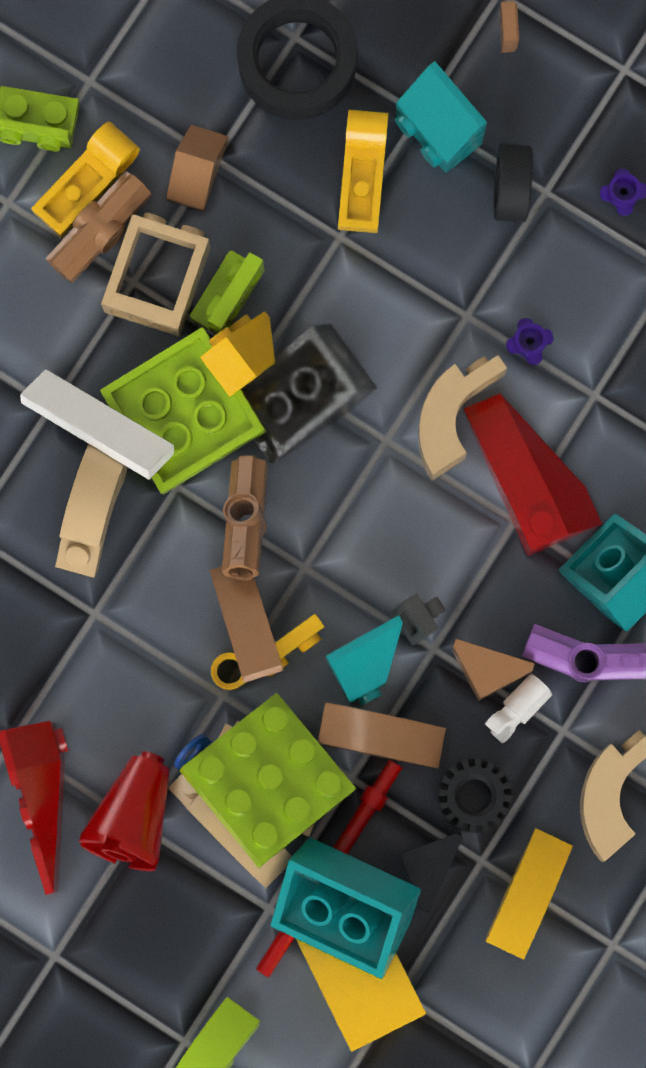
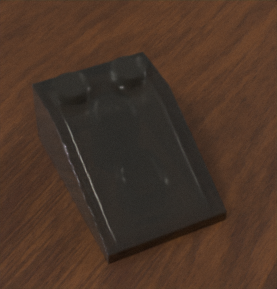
(306, 390)

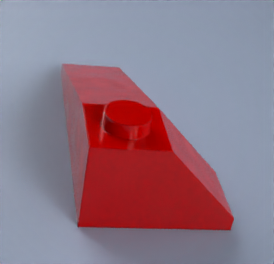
(534, 483)
(38, 768)

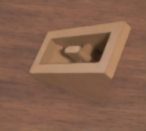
(196, 167)
(488, 669)

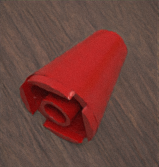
(131, 815)

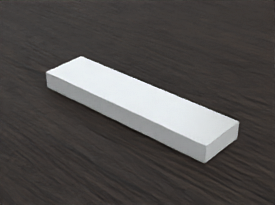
(97, 424)

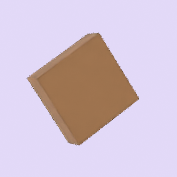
(508, 26)

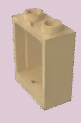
(144, 312)

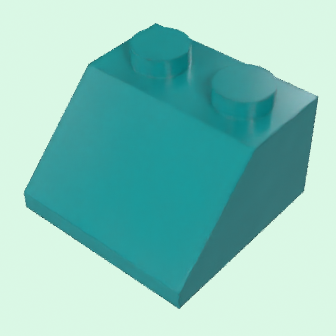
(440, 119)
(612, 571)

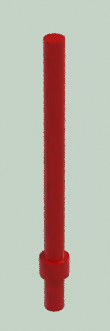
(372, 799)

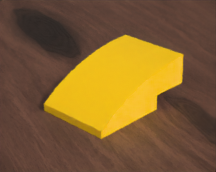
(360, 1001)

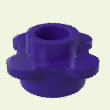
(627, 181)
(526, 330)

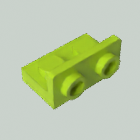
(37, 118)
(228, 291)

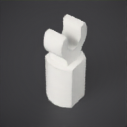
(518, 707)

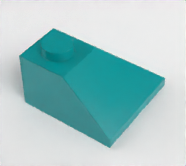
(366, 662)

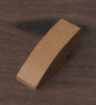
(247, 626)
(381, 735)

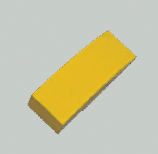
(529, 894)

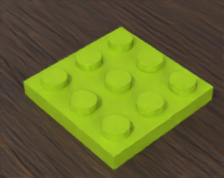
(185, 406)
(267, 780)

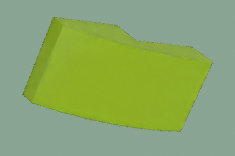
(221, 1038)

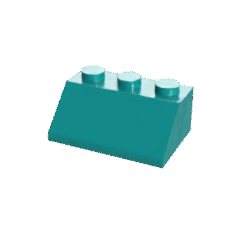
(344, 907)

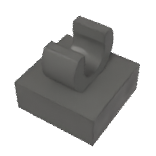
(418, 617)

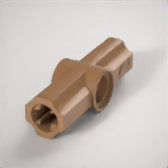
(98, 227)
(244, 537)

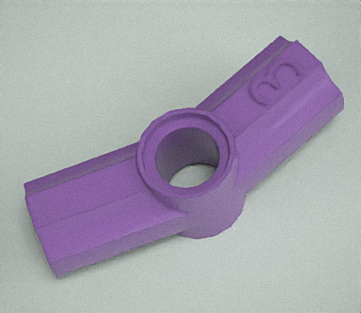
(559, 654)

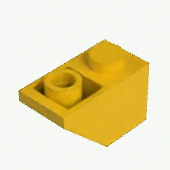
(241, 352)

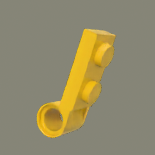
(363, 171)
(87, 179)
(301, 637)

